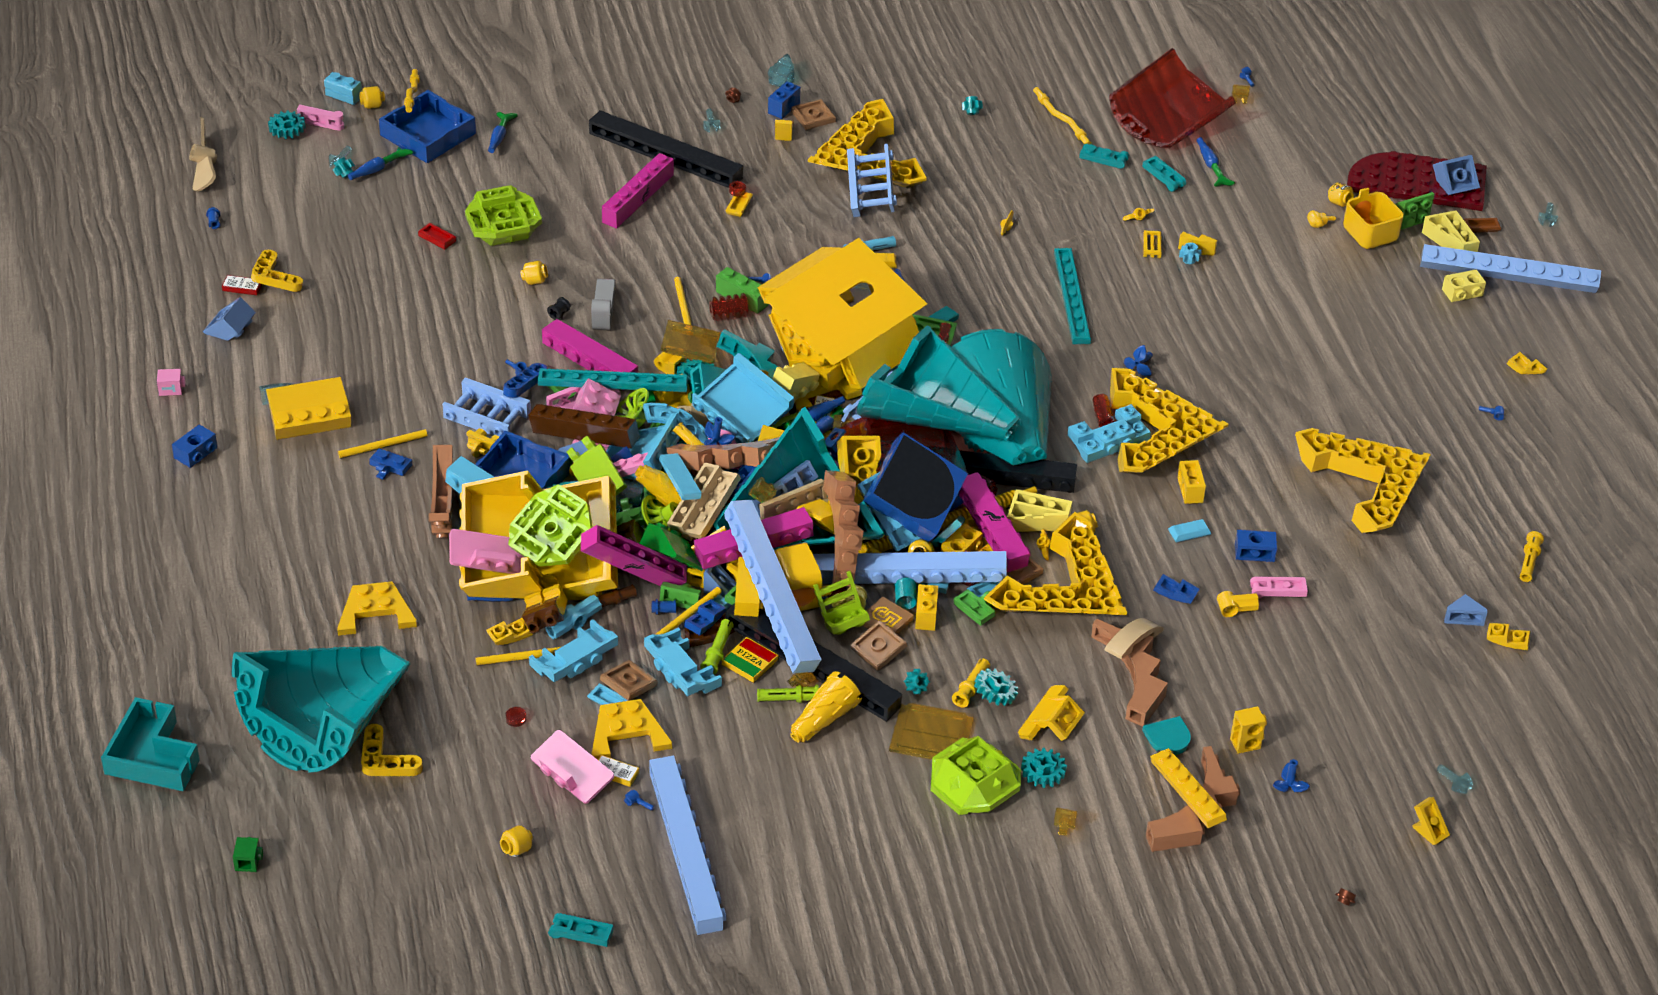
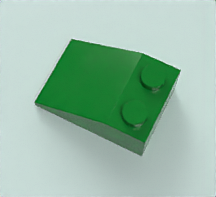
(670, 544)

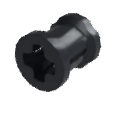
(556, 310)

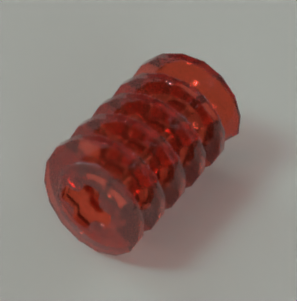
(729, 305)

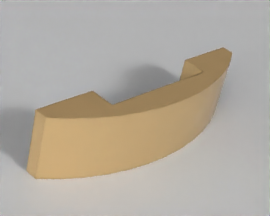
(1131, 634)

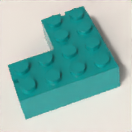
(144, 750)

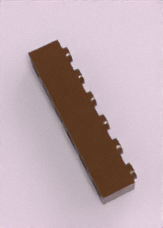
(579, 424)

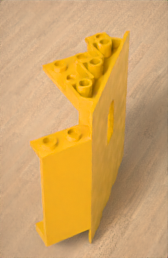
(823, 328)

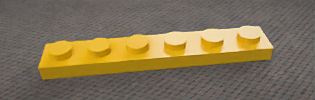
(1188, 788)

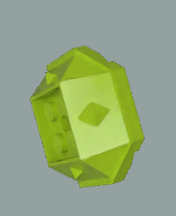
(502, 215)
(550, 510)
(974, 776)

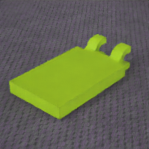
(595, 464)

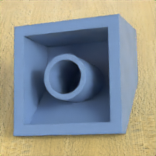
(1457, 174)
(230, 320)

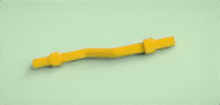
(409, 100)
(1044, 100)

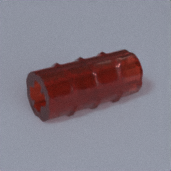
(1103, 410)

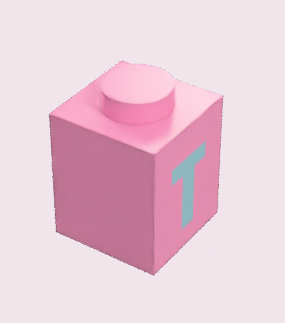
(170, 382)

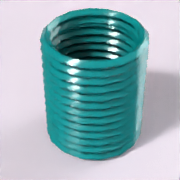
(906, 593)

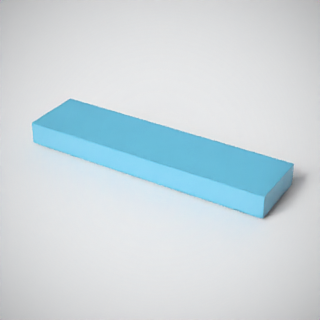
(680, 476)

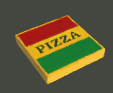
(750, 659)

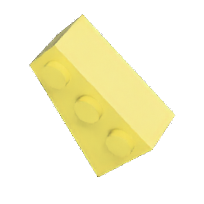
(1450, 231)
(797, 379)
(1037, 512)

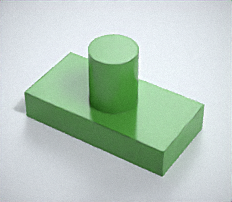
(684, 594)

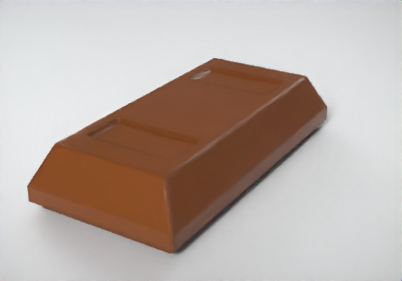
(1483, 224)

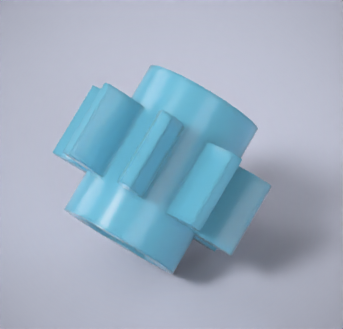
(1190, 253)

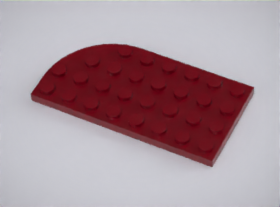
(1411, 176)

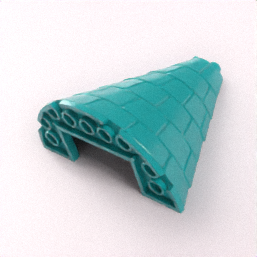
(1022, 379)
(937, 392)
(797, 444)
(313, 700)

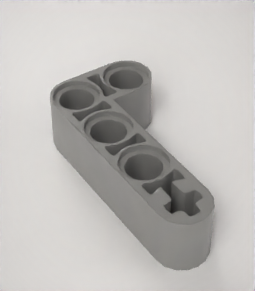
(603, 304)

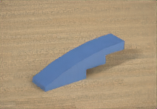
(794, 479)

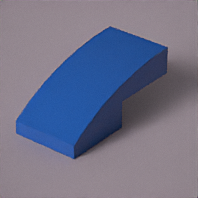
(1176, 591)
(706, 617)

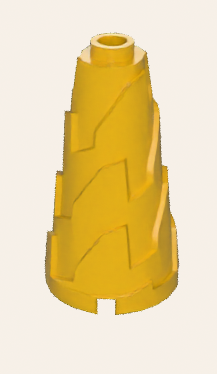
(657, 484)
(828, 704)

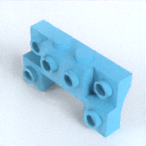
(1108, 438)
(895, 532)
(577, 654)
(676, 664)

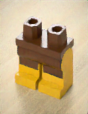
(544, 608)

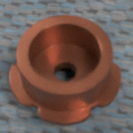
(733, 95)
(1345, 897)

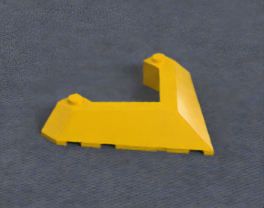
(860, 133)
(1176, 418)
(1391, 467)
(1090, 576)

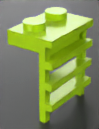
(845, 615)

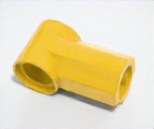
(1232, 604)

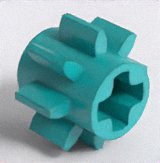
(972, 105)
(343, 167)
(916, 681)

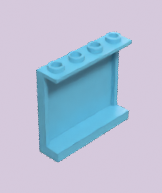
(743, 400)
(654, 441)

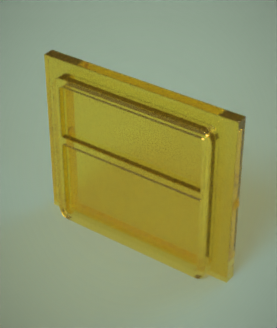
(690, 341)
(928, 730)

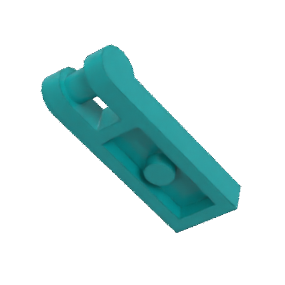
(1104, 156)
(1164, 173)
(581, 929)

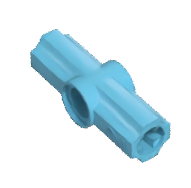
(575, 616)

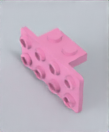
(483, 552)
(572, 767)

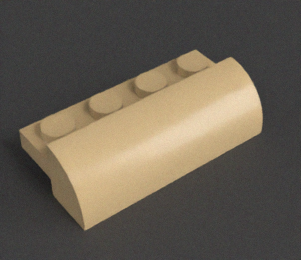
(793, 499)
(697, 516)

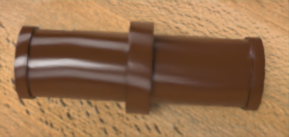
(617, 596)

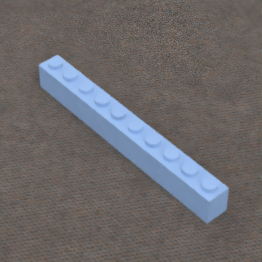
(1511, 268)
(922, 567)
(772, 586)
(686, 845)

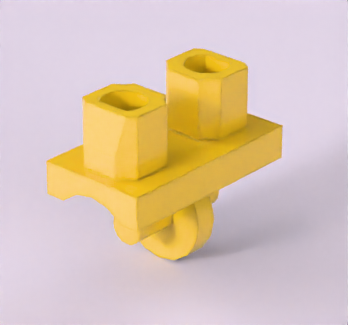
(479, 442)

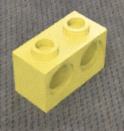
(1463, 285)

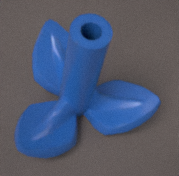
(1140, 357)
(714, 431)
(1289, 775)

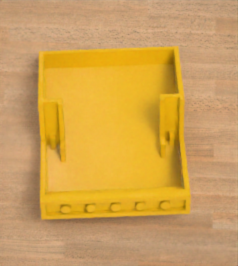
(495, 503)

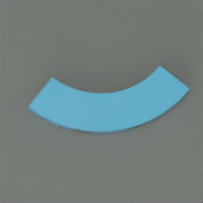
(661, 412)

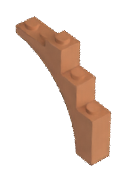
(725, 456)
(442, 493)
(848, 536)
(1144, 668)
(1185, 826)

